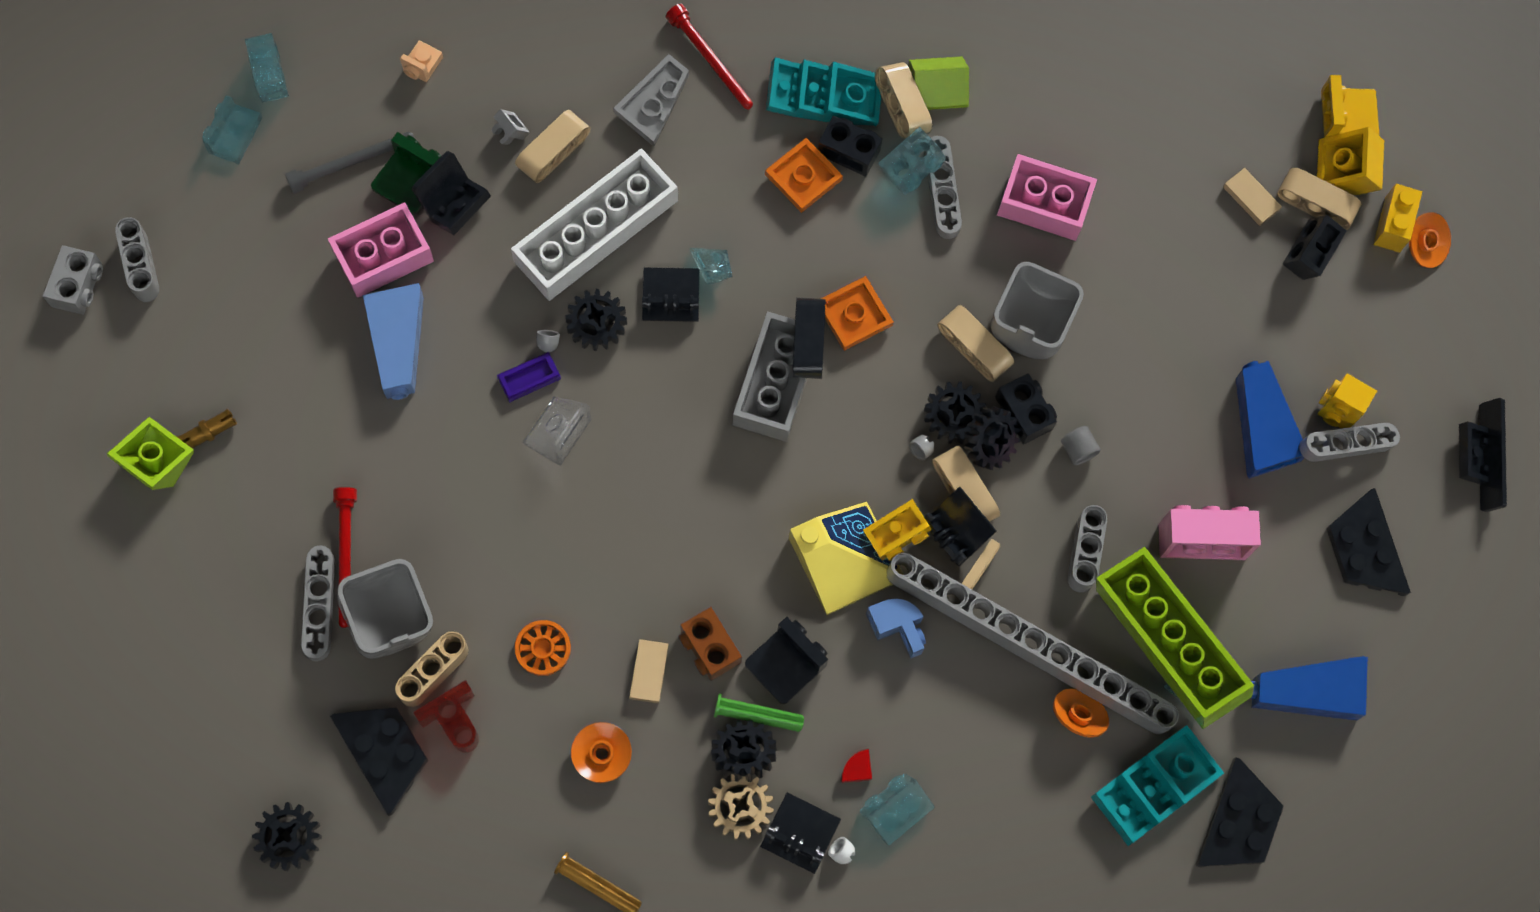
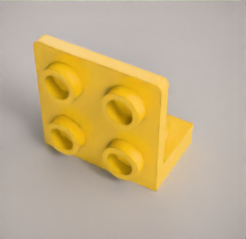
(1347, 108)

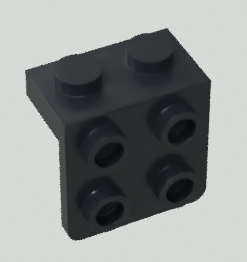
(449, 194)
(787, 661)

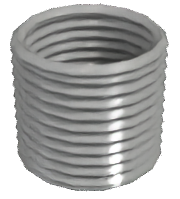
(1080, 445)

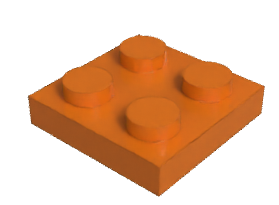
(803, 175)
(856, 313)

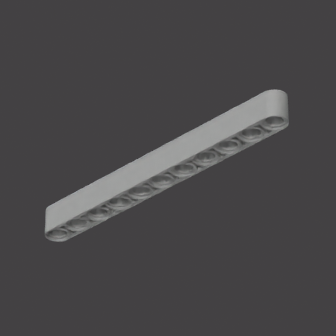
(1045, 642)

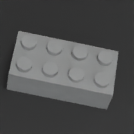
(769, 390)

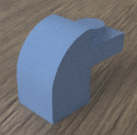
(898, 616)

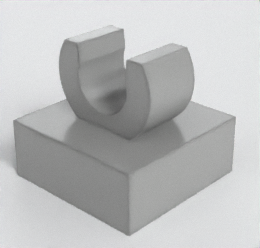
(511, 125)

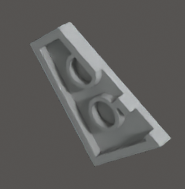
(653, 99)

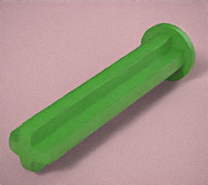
(758, 714)

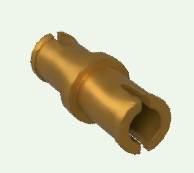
(208, 429)

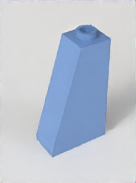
(395, 333)

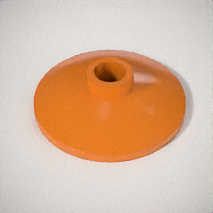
(1430, 240)
(1080, 713)
(597, 737)

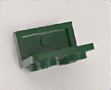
(403, 171)

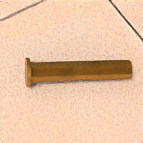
(597, 884)

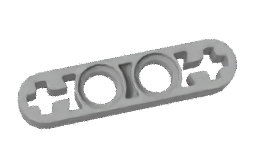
(947, 187)
(1349, 440)
(314, 603)

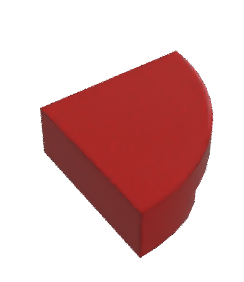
(857, 768)

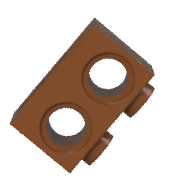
(716, 641)

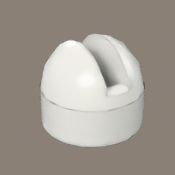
(841, 850)

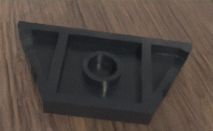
(1367, 548)
(383, 751)
(1242, 821)

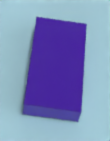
(528, 377)

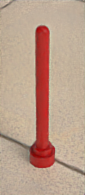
(679, 17)
(344, 499)

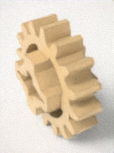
(728, 799)

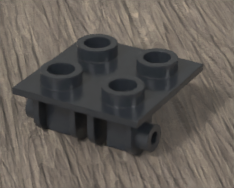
(670, 294)
(959, 526)
(800, 833)

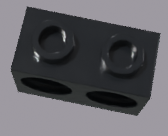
(846, 151)
(1314, 247)
(1023, 409)

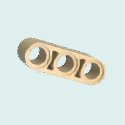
(903, 99)
(552, 146)
(1318, 197)
(975, 343)
(957, 471)
(435, 654)

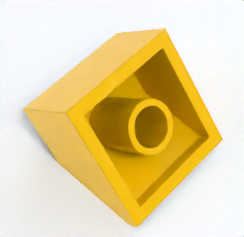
(1352, 161)

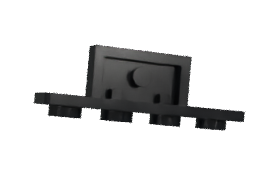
(1484, 454)

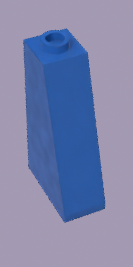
(1267, 423)
(1317, 689)

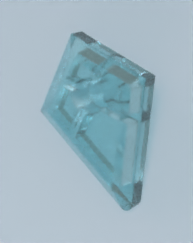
(713, 264)

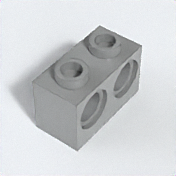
(65, 279)

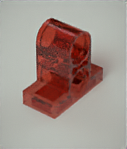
(454, 724)

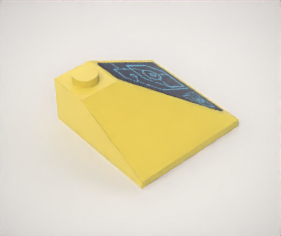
(840, 557)

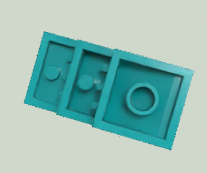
(823, 91)
(1157, 785)

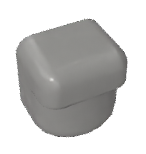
(1035, 311)
(385, 609)

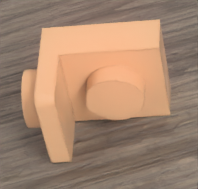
(421, 61)

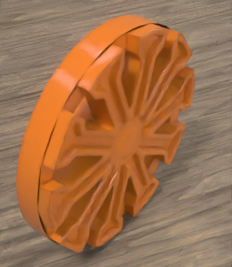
(542, 647)

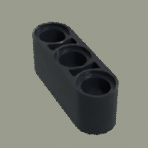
(809, 338)

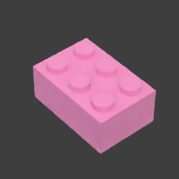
(1047, 197)
(381, 250)
(1209, 533)

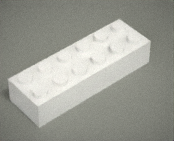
(595, 224)

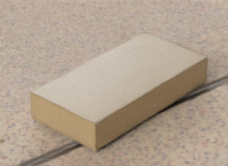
(1252, 196)
(981, 564)
(649, 671)

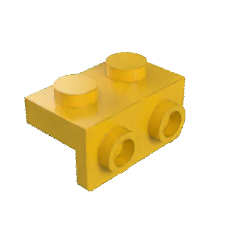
(898, 530)

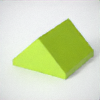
(942, 81)
(152, 455)

